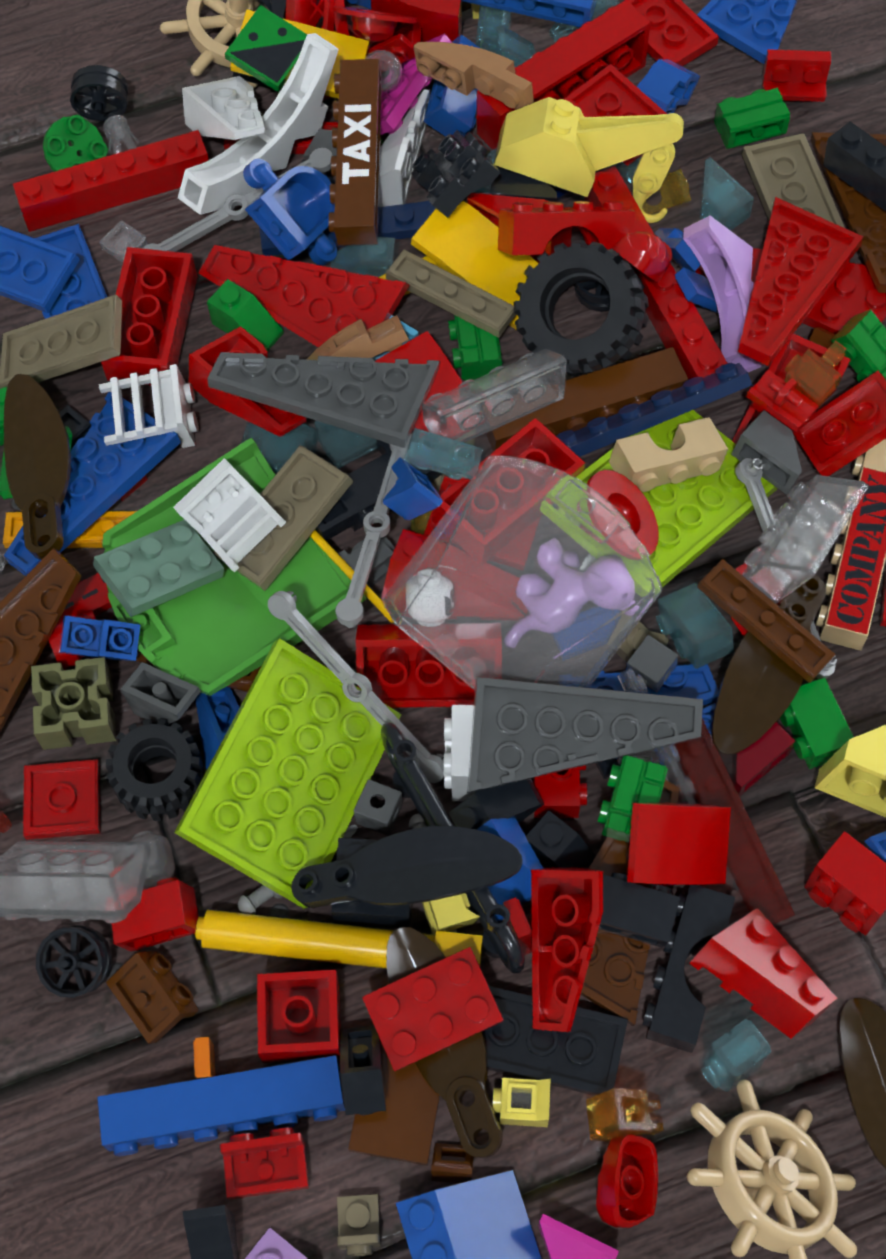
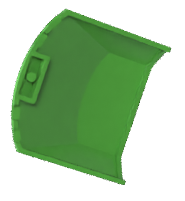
(225, 625)

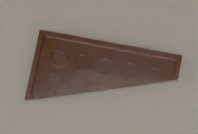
(861, 215)
(28, 621)
(616, 961)

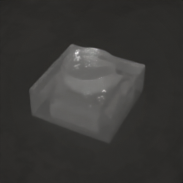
(120, 238)

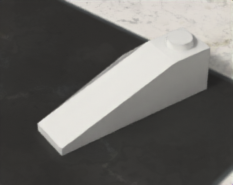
(223, 109)
(400, 153)

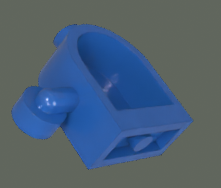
(293, 209)

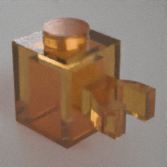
(815, 374)
(621, 1113)

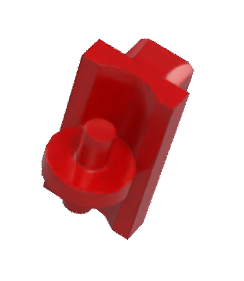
(782, 400)

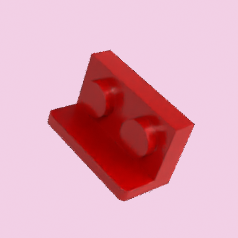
(797, 74)

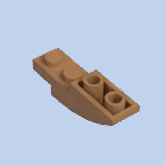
(471, 67)
(363, 342)

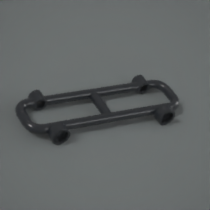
(409, 778)

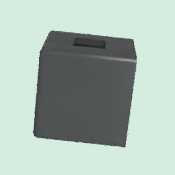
(653, 663)
(378, 819)

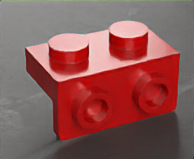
(401, 43)
(264, 1164)

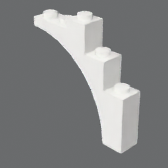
(292, 116)

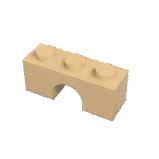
(694, 452)

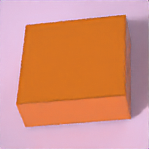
(204, 1058)

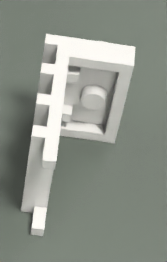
(170, 402)
(228, 513)

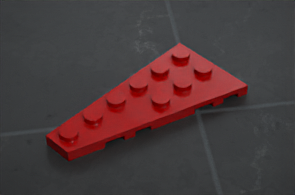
(794, 272)
(306, 296)

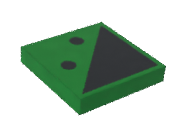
(267, 48)

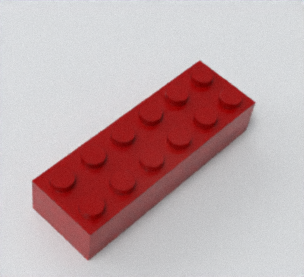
(612, 38)

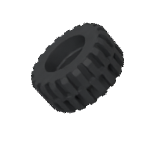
(555, 275)

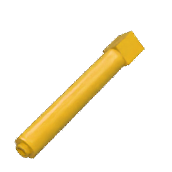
(312, 939)

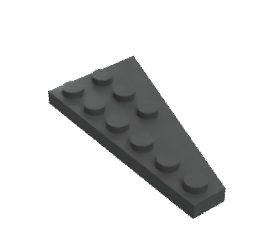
(337, 391)
(550, 728)

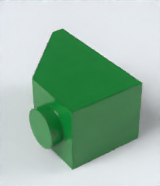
(236, 307)

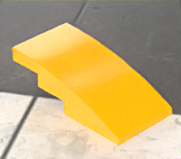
(469, 249)

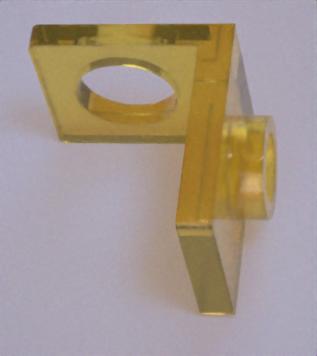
(673, 192)

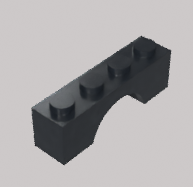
(677, 1013)

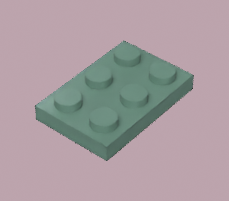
(158, 567)

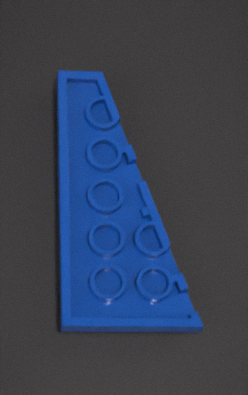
(749, 24)
(99, 476)

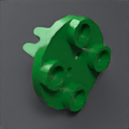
(83, 137)

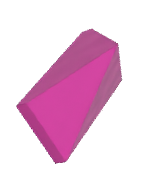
(568, 1243)

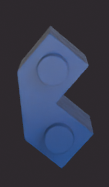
(669, 84)

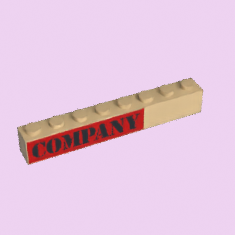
(858, 559)

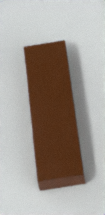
(766, 620)

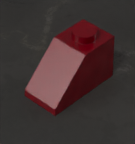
(760, 758)

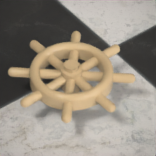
(214, 50)
(771, 1179)

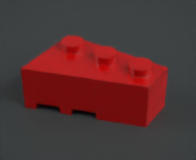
(767, 973)

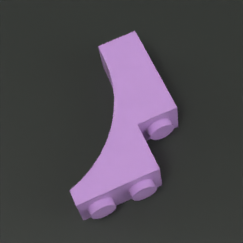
(729, 271)

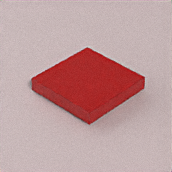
(61, 799)

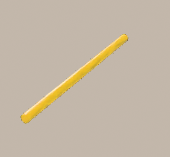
(340, 562)

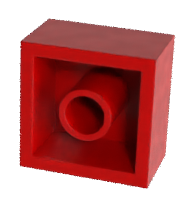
(850, 883)
(298, 1016)

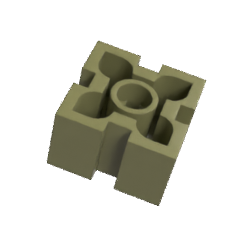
(57, 689)

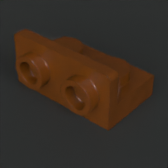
(152, 994)

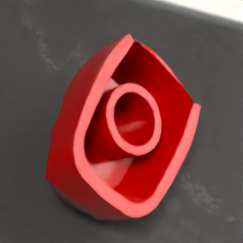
(645, 253)
(627, 1181)

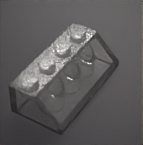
(497, 397)
(802, 534)
(72, 880)

